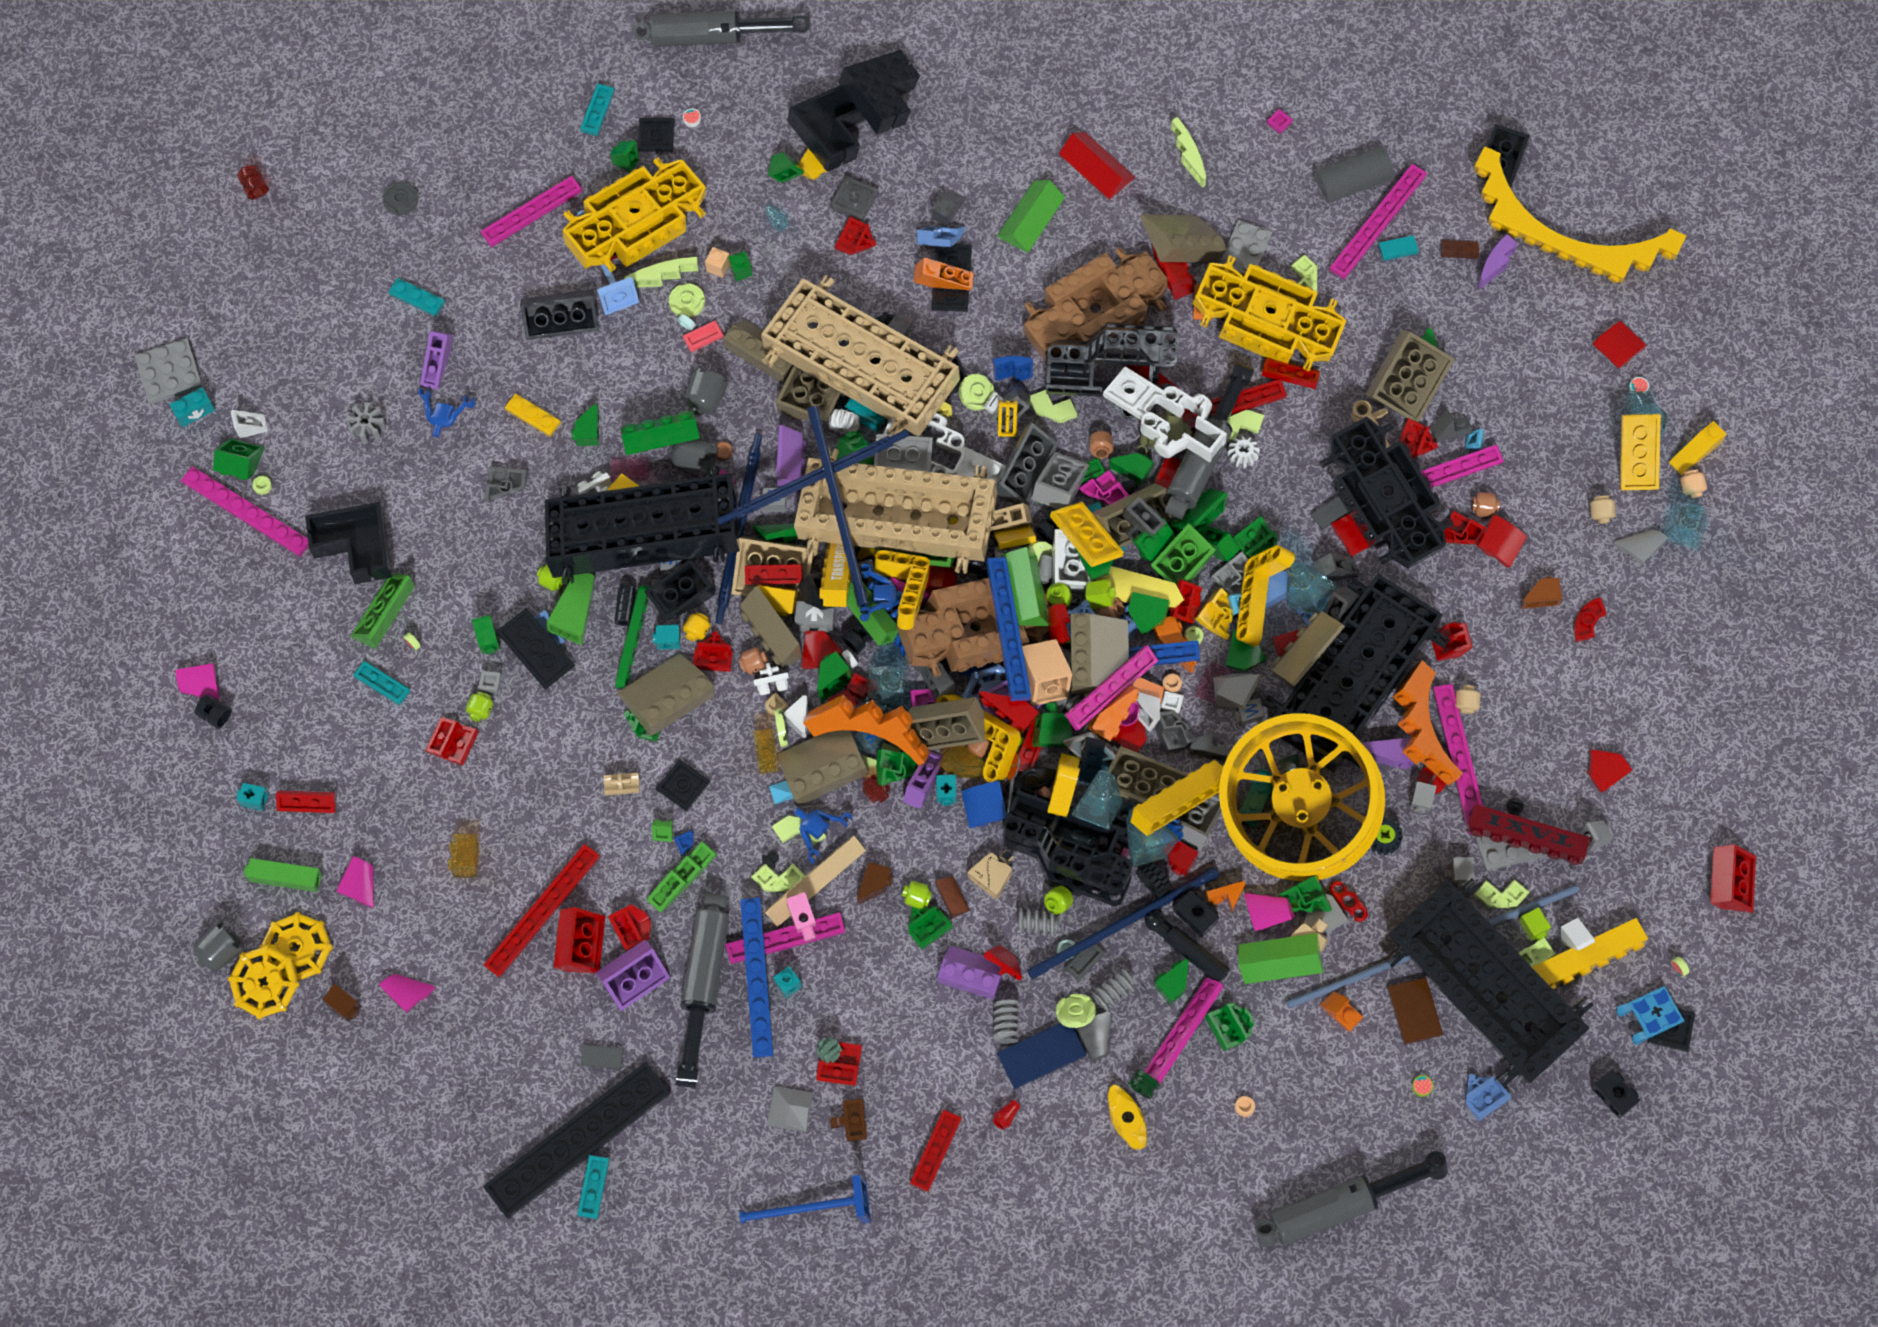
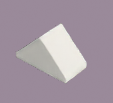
(248, 423)
(1149, 710)
(796, 714)
(1576, 935)

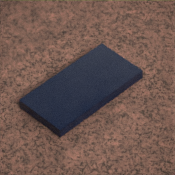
(1041, 1055)

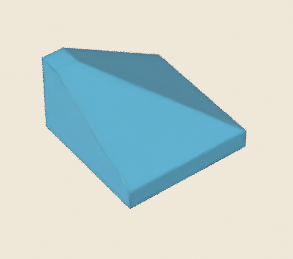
(780, 792)

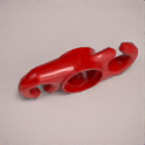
(1358, 905)

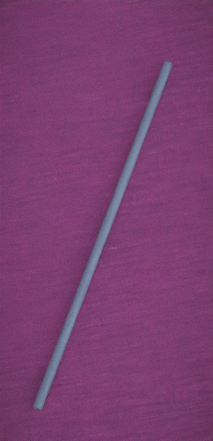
(1446, 940)

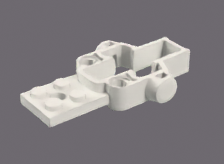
(1143, 400)
(968, 458)

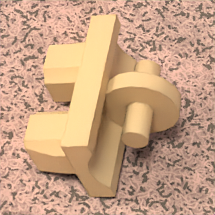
(621, 784)

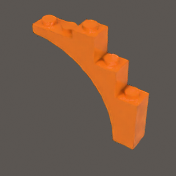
(868, 718)
(1416, 722)

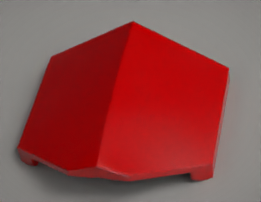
(940, 578)
(1190, 606)
(1459, 643)
(631, 926)

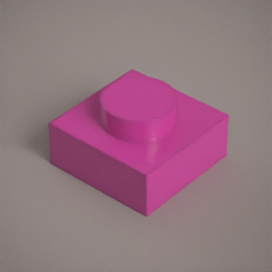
(1279, 121)

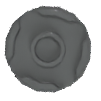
(396, 202)

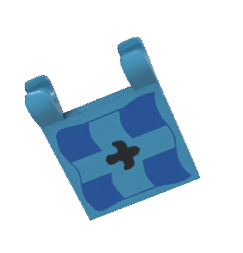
(1654, 1012)

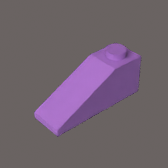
(436, 358)
(1390, 752)
(923, 781)

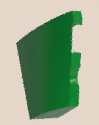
(772, 531)
(893, 766)

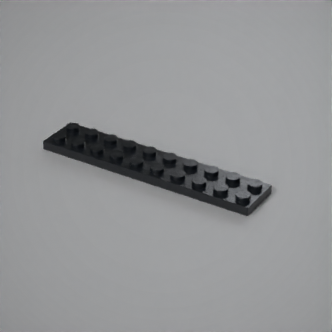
(576, 1140)

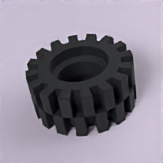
(1153, 879)

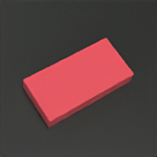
(703, 336)

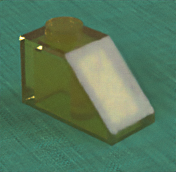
(765, 751)
(962, 763)

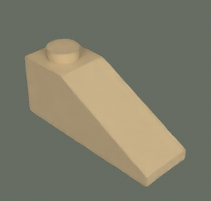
(1011, 517)

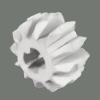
(843, 421)
(1242, 457)

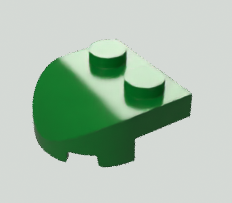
(1255, 538)
(1152, 546)
(1230, 1025)

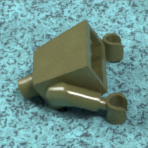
(1177, 429)

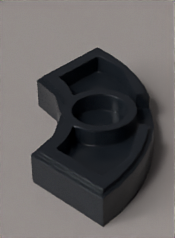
(1033, 778)

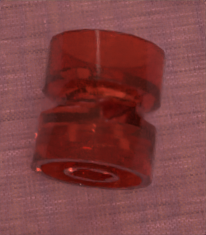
(252, 182)

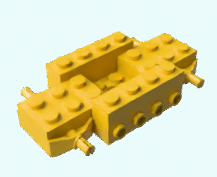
(612, 227)
(1249, 325)

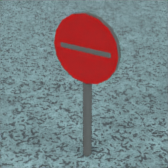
(1011, 776)
(1429, 777)

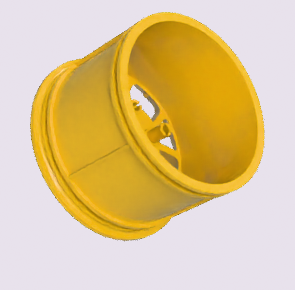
(1301, 796)

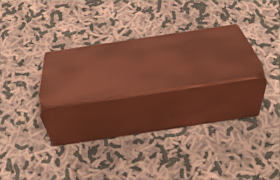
(1460, 249)
(952, 896)

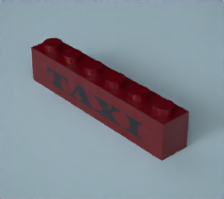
(1528, 834)

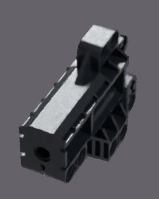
(1152, 353)
(1044, 843)

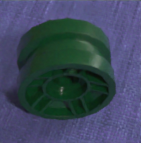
(1143, 1084)

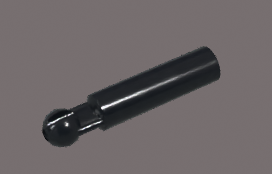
(1187, 947)

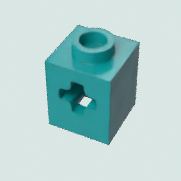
(667, 637)
(943, 782)
(257, 801)
(787, 982)

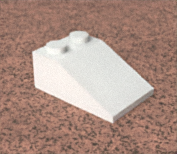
(1067, 565)

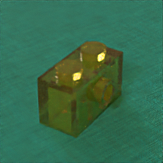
(464, 855)

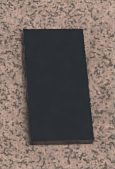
(952, 299)
(535, 649)

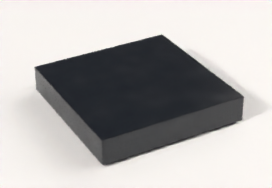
(656, 135)
(682, 785)
(1677, 1036)

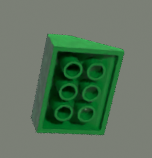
(659, 433)

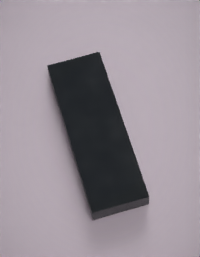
(1092, 759)

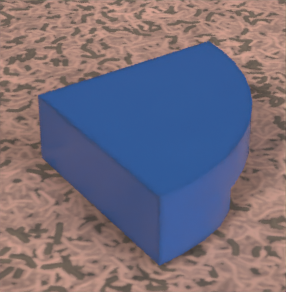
(684, 842)

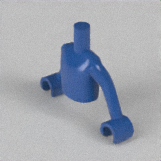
(443, 413)
(883, 595)
(816, 826)

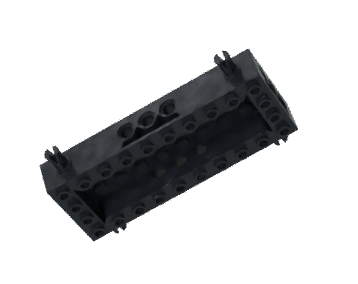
(641, 537)
(1371, 677)
(1500, 971)

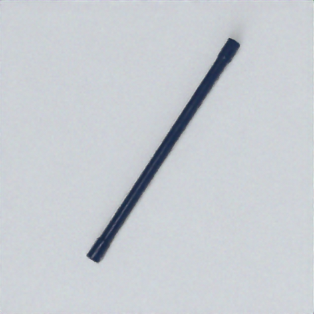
(859, 589)
(1043, 966)

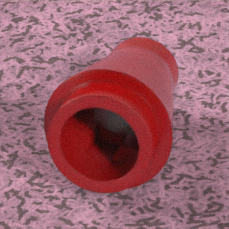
(1005, 1116)

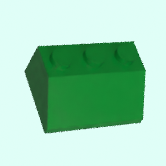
(1208, 508)

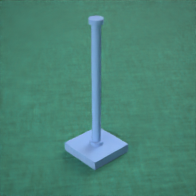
(616, 294)

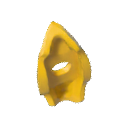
(1134, 1132)

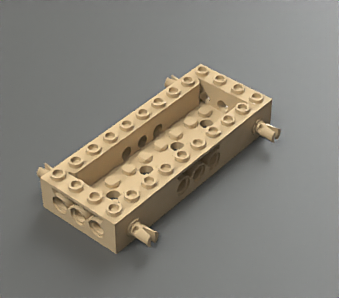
(849, 367)
(900, 496)

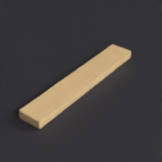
(817, 878)

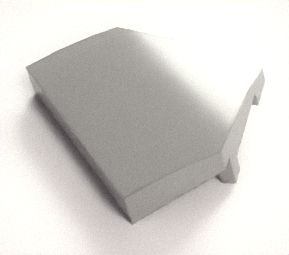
(1333, 918)

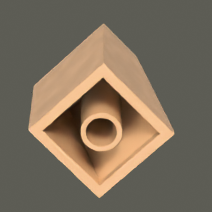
(1047, 672)

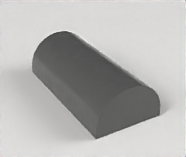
(1354, 174)
(1025, 465)

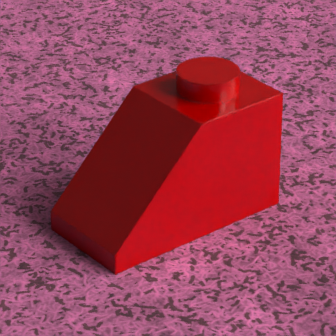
(1181, 858)

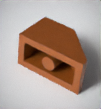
(1544, 594)

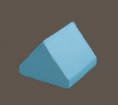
(1474, 440)
(1234, 603)

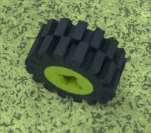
(1389, 841)

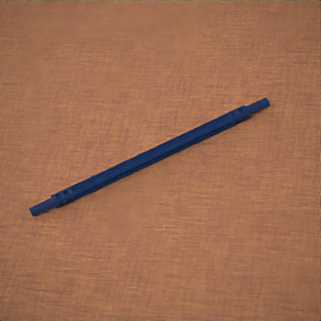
(812, 477)
(746, 493)

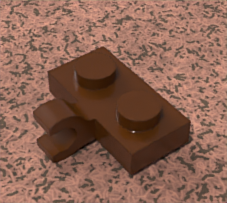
(853, 1120)

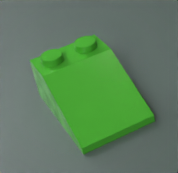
(1184, 556)

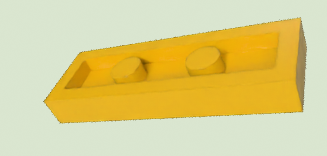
(532, 415)

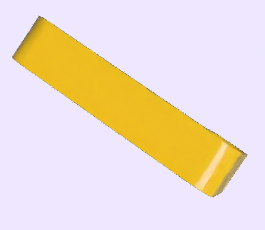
(916, 572)
(1254, 591)
(996, 732)
(1064, 785)

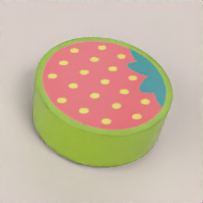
(1422, 1086)

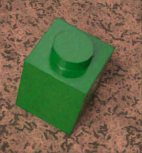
(740, 266)

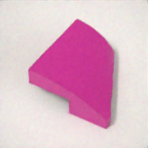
(358, 882)
(406, 991)

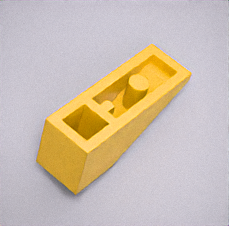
(1698, 448)

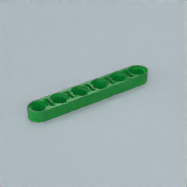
(632, 638)

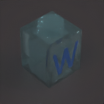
(869, 742)

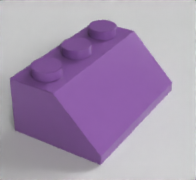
(790, 455)
(969, 973)
(633, 975)

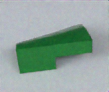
(1307, 896)

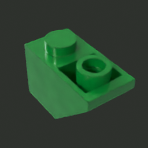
(1173, 983)

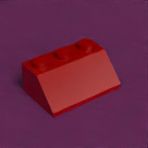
(1178, 278)
(1733, 878)
(579, 941)

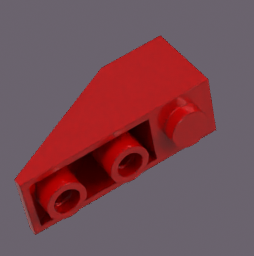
(1018, 713)

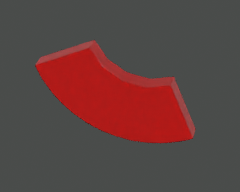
(1587, 619)

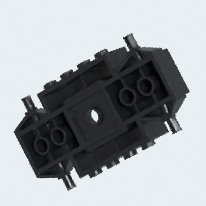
(1399, 517)

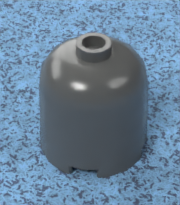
(705, 391)
(694, 456)
(217, 947)

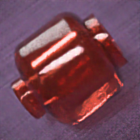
(874, 791)

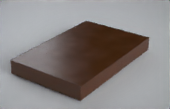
(1415, 1011)

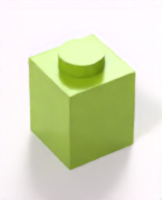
(1100, 594)
(1535, 924)

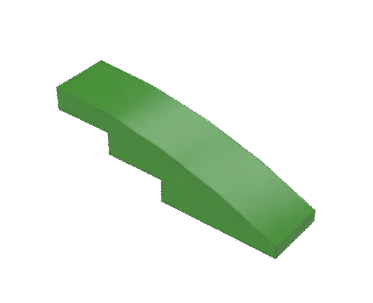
(682, 876)

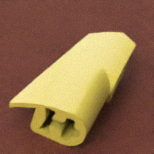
(1128, 582)

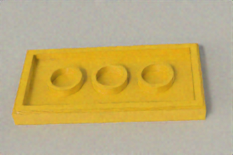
(1640, 451)
(1086, 534)

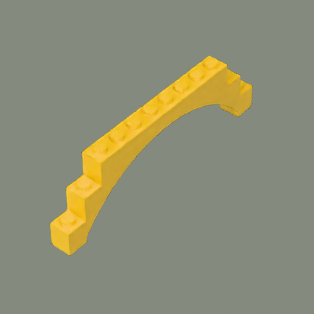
(1601, 259)

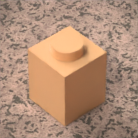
(717, 262)

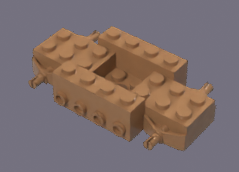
(1118, 292)
(947, 631)

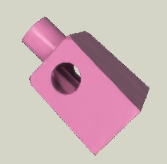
(800, 908)

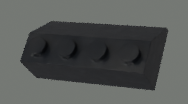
(559, 314)

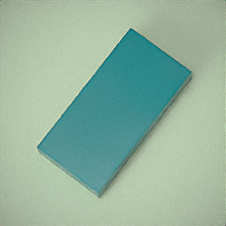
(1398, 248)

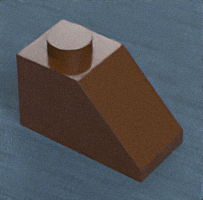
(874, 882)
(341, 1003)

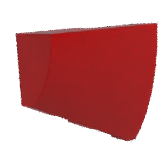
(1467, 530)
(1057, 624)

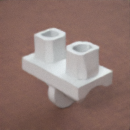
(600, 483)
(780, 679)

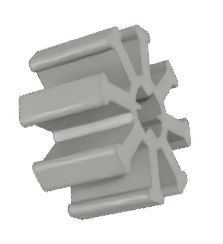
(357, 424)

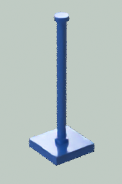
(858, 1199)

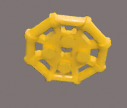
(304, 939)
(252, 982)

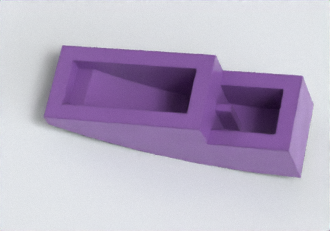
(1498, 260)

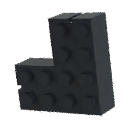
(876, 89)
(824, 125)
(353, 530)

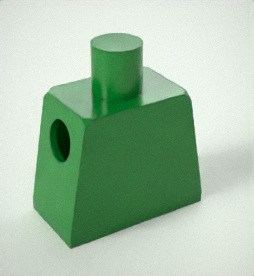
(1051, 728)

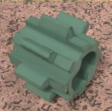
(828, 1050)

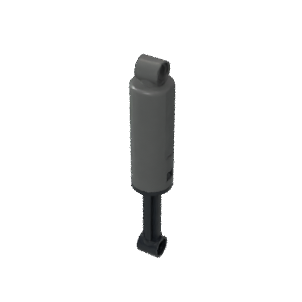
(711, 27)
(1194, 470)
(702, 980)
(1341, 1203)

